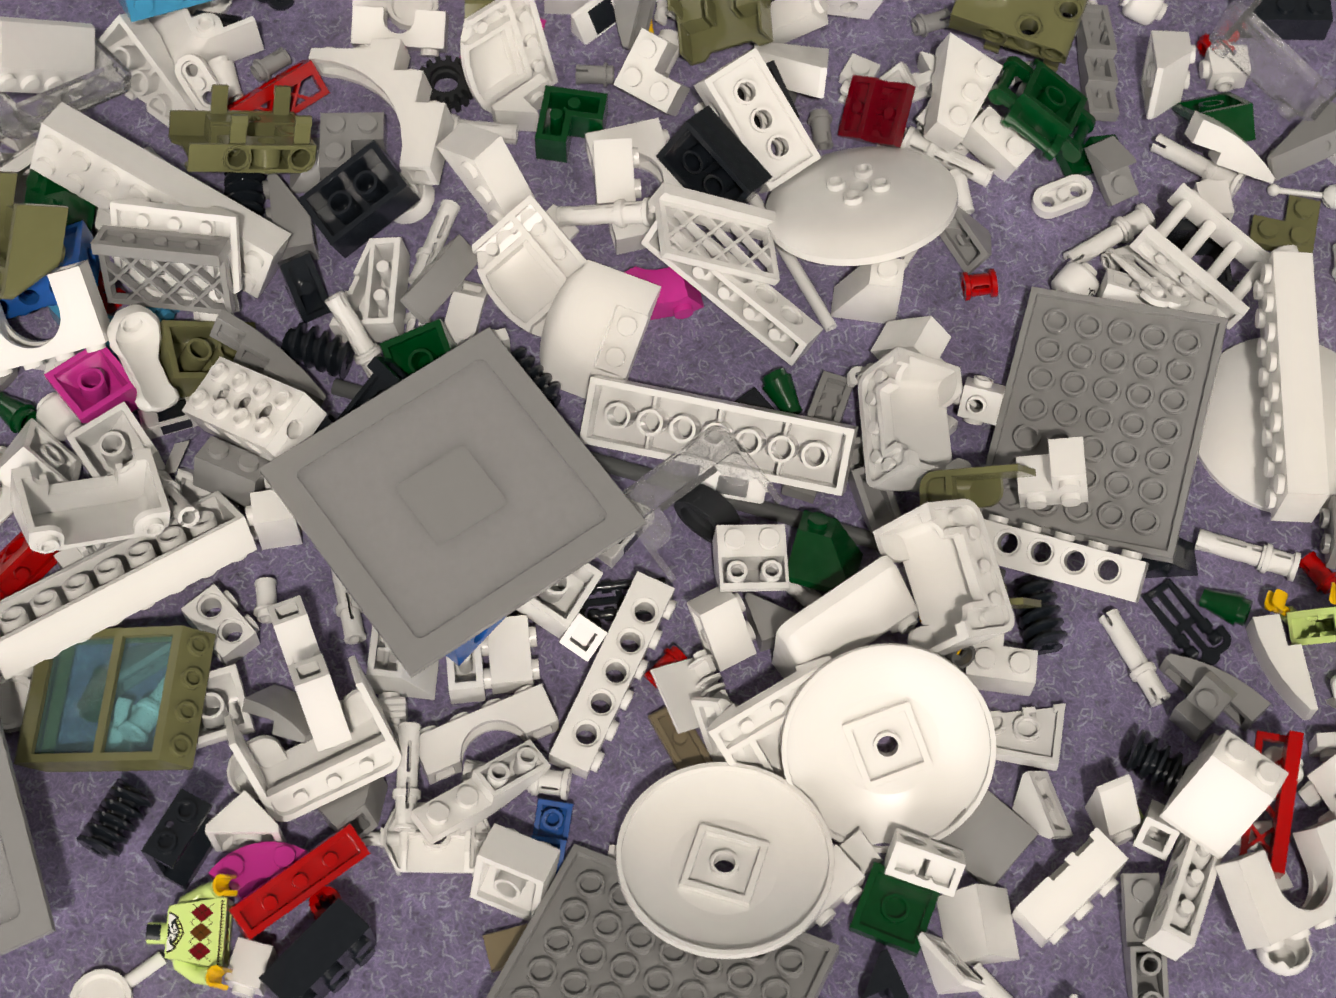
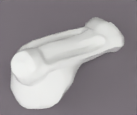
(137, 340)

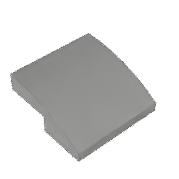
(282, 707)
(991, 839)

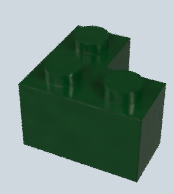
(567, 115)
(46, 192)

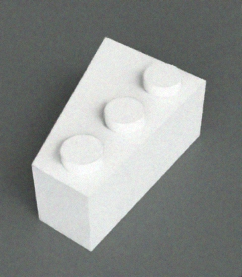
(958, 91)
(485, 169)
(377, 289)
(1071, 889)

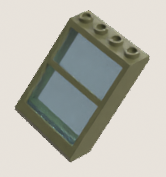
(118, 702)

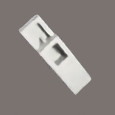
(481, 795)

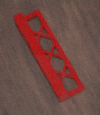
(289, 77)
(22, 566)
(1284, 804)
(298, 881)

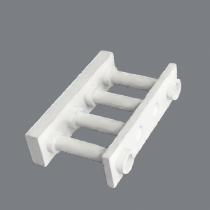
(1179, 266)

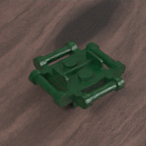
(1046, 108)

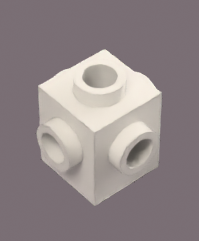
(990, 398)

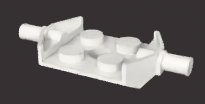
(414, 854)

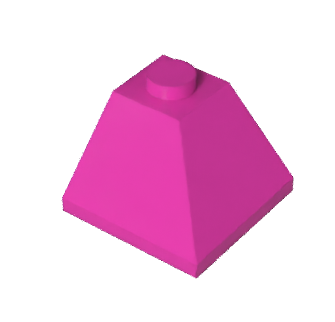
(92, 384)

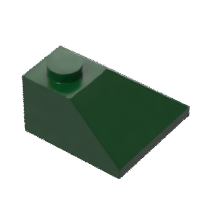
(1224, 107)
(419, 346)
(822, 553)

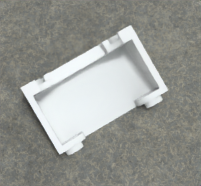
(907, 419)
(92, 508)
(949, 574)

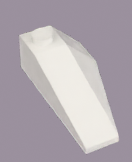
(151, 66)

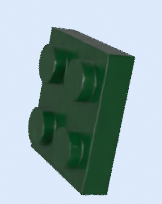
(893, 911)

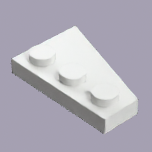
(1030, 736)

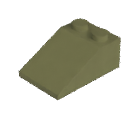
(190, 352)

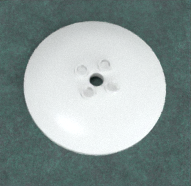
(863, 206)
(1233, 426)
(940, 755)
(715, 815)

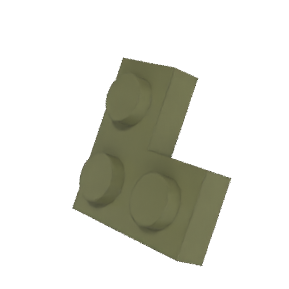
(1296, 229)

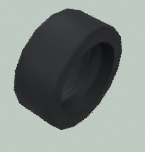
(705, 509)

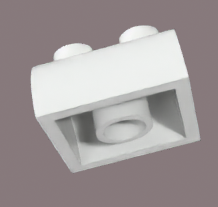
(223, 697)

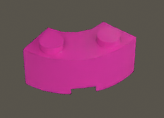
(677, 295)
(256, 864)

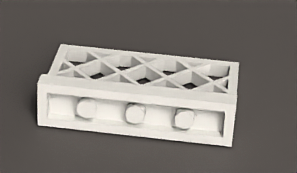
(717, 215)

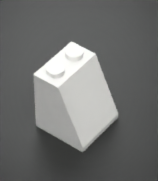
(1223, 793)

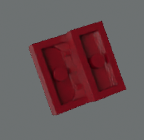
(876, 111)

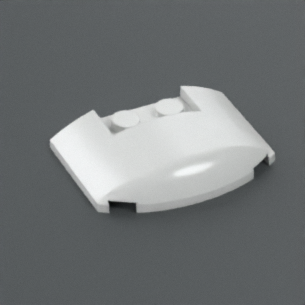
(503, 50)
(183, 219)
(526, 264)
(595, 326)
(755, 728)

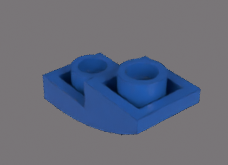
(553, 824)

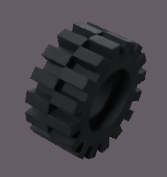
(452, 70)

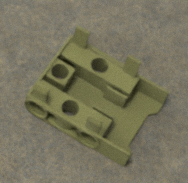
(1004, 20)
(719, 24)
(244, 139)

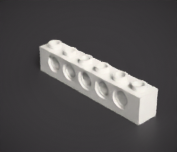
(748, 302)
(1125, 585)
(643, 594)
(1182, 899)

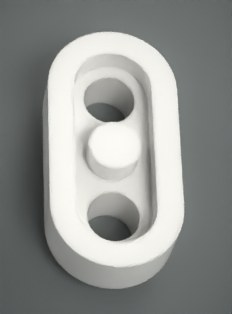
(195, 86)
(1060, 197)

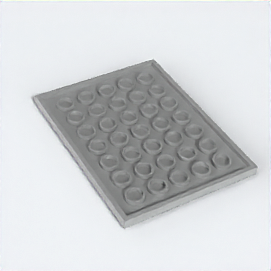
(1136, 392)
(595, 947)

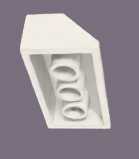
(43, 53)

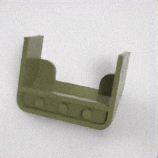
(28, 239)
(979, 485)

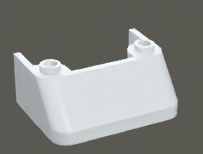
(206, 36)
(847, 617)
(306, 779)

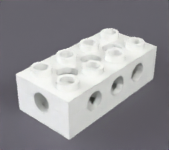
(770, 105)
(229, 386)

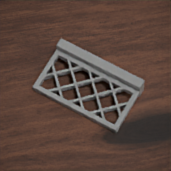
(163, 249)

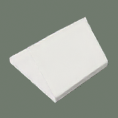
(242, 824)
(978, 924)

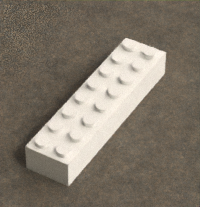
(109, 167)
(1291, 388)
(662, 420)
(118, 583)

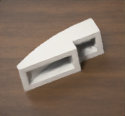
(1227, 147)
(1282, 664)

